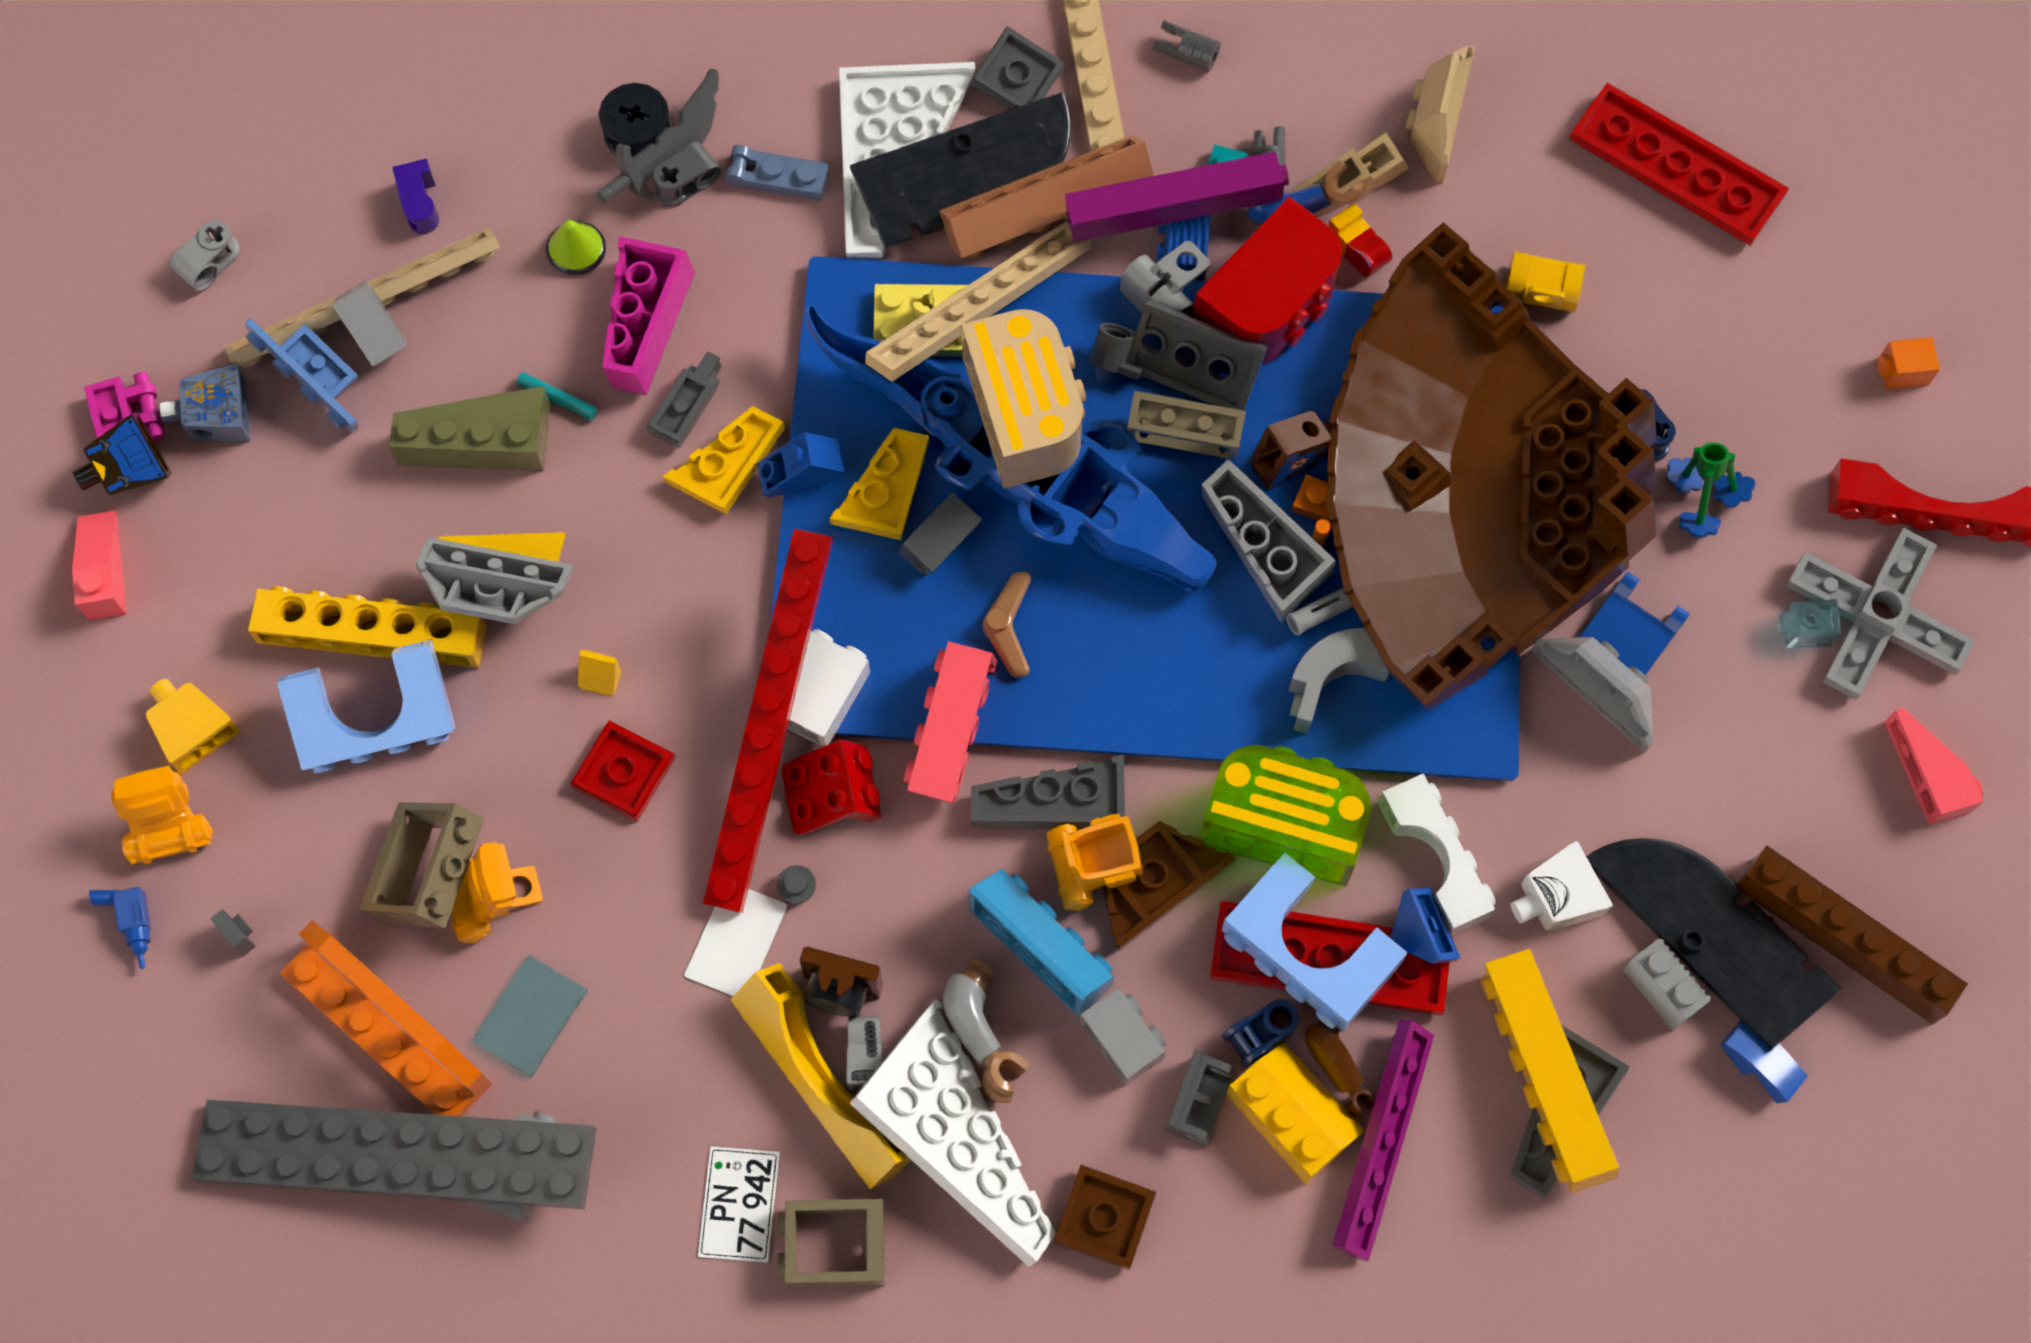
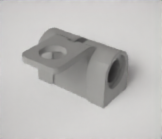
(1162, 280)

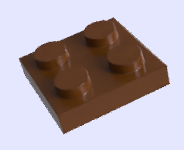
(1104, 1217)

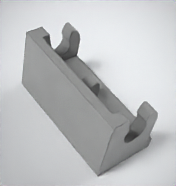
(369, 323)

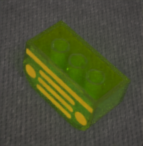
(1289, 804)

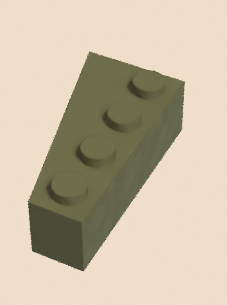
(476, 433)

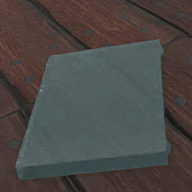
(530, 1015)

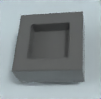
(234, 930)

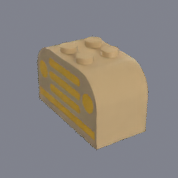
(1025, 394)

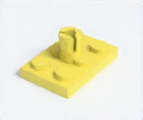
(902, 303)

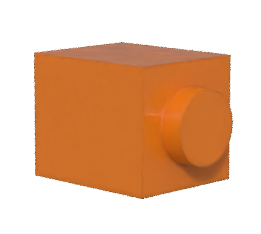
(1908, 363)

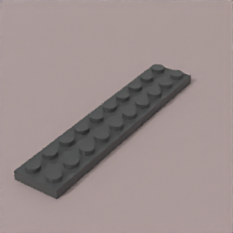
(395, 1154)

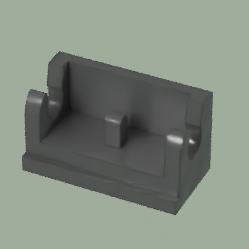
(939, 534)
(1200, 1099)

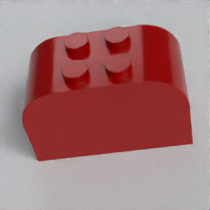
(1275, 281)

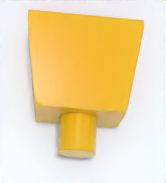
(187, 724)

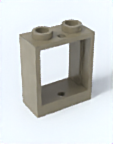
(875, 1244)

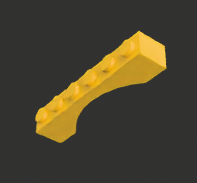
(777, 1016)

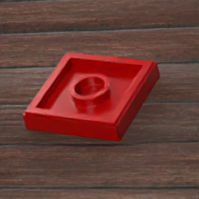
(622, 770)

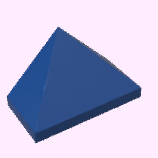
(1422, 929)

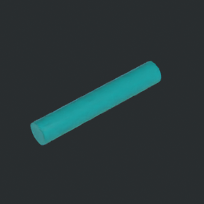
(559, 397)

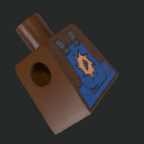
(1290, 448)

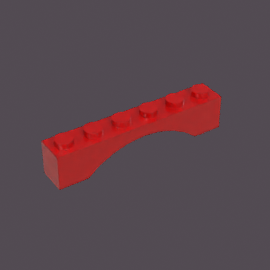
(1870, 492)

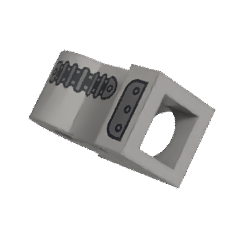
(863, 1050)

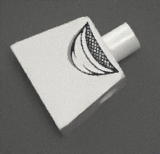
(1562, 892)

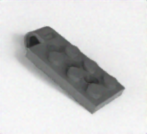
(1126, 353)

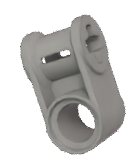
(205, 258)

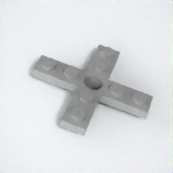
(1869, 632)

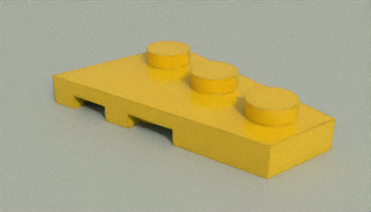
(728, 463)
(887, 488)

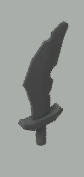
(693, 126)

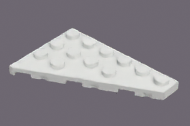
(887, 111)
(933, 1111)

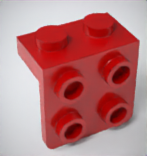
(830, 787)

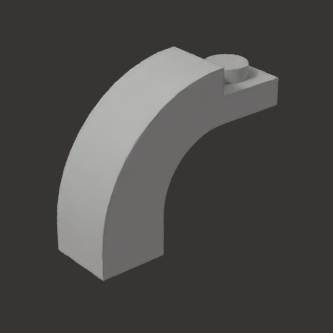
(1332, 657)

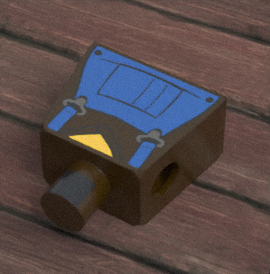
(123, 458)

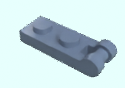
(777, 173)

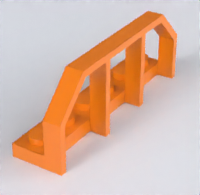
(376, 1033)

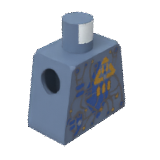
(212, 406)

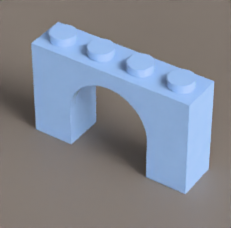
(324, 739)
(1334, 992)

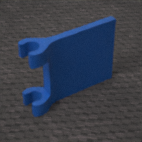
(1631, 629)

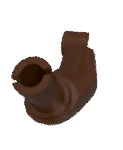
(1338, 1065)

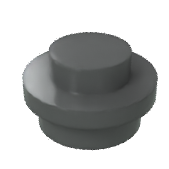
(796, 884)

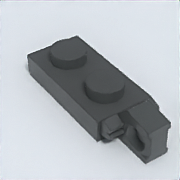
(686, 401)

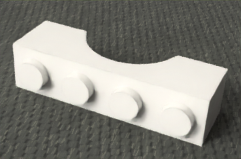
(1416, 812)

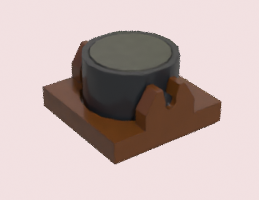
(838, 982)

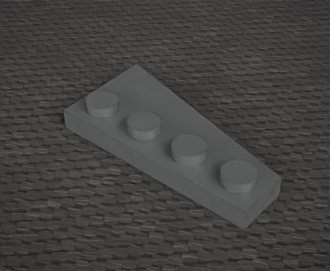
(1052, 797)
(1602, 1077)

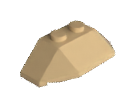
(1438, 110)

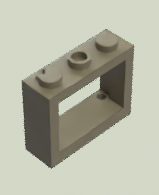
(1186, 425)
(401, 858)

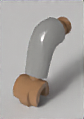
(964, 1009)

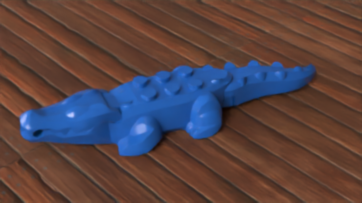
(1089, 499)

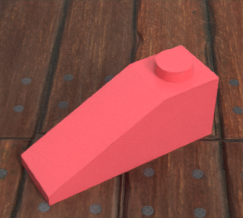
(98, 567)
(1936, 774)

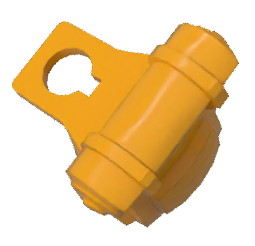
(158, 816)
(1093, 858)
(489, 892)

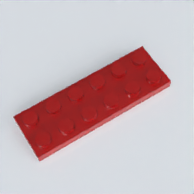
(1678, 164)
(1329, 943)

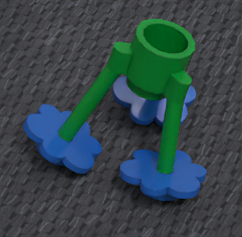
(1708, 465)

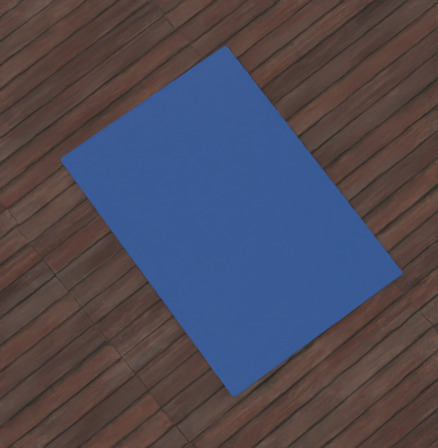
(1108, 647)

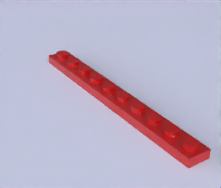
(768, 721)

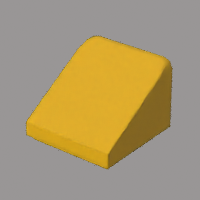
(598, 672)

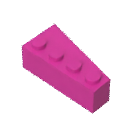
(644, 310)

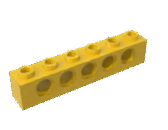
(274, 606)

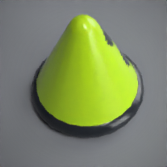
(576, 247)

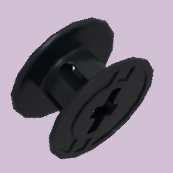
(633, 116)

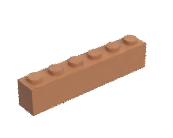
(1039, 198)

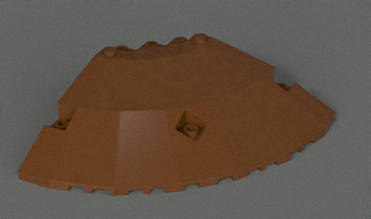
(1523, 482)

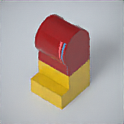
(1359, 242)

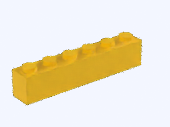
(1550, 1072)

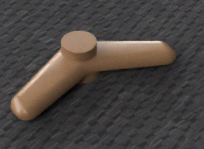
(999, 624)

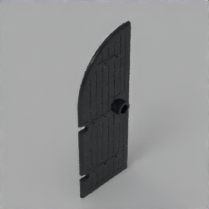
(951, 167)
(1726, 945)

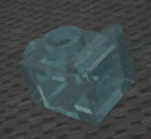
(1801, 633)

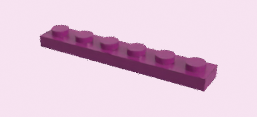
(1383, 1140)

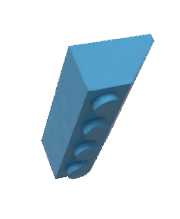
(1040, 940)

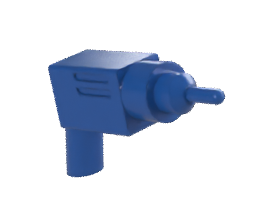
(131, 916)

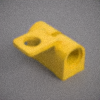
(1545, 281)

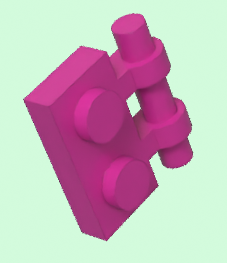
(111, 402)

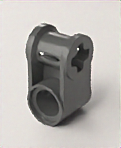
(687, 173)

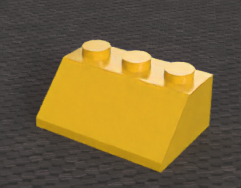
(1294, 1112)

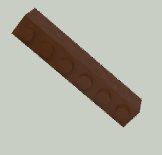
(1851, 935)

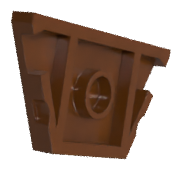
(1172, 872)

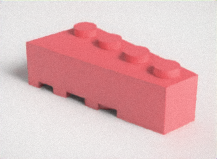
(950, 722)

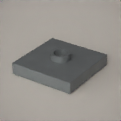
(1017, 71)

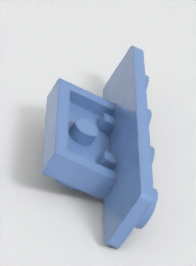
(314, 365)

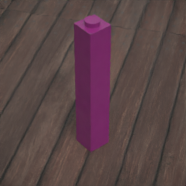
(1175, 196)

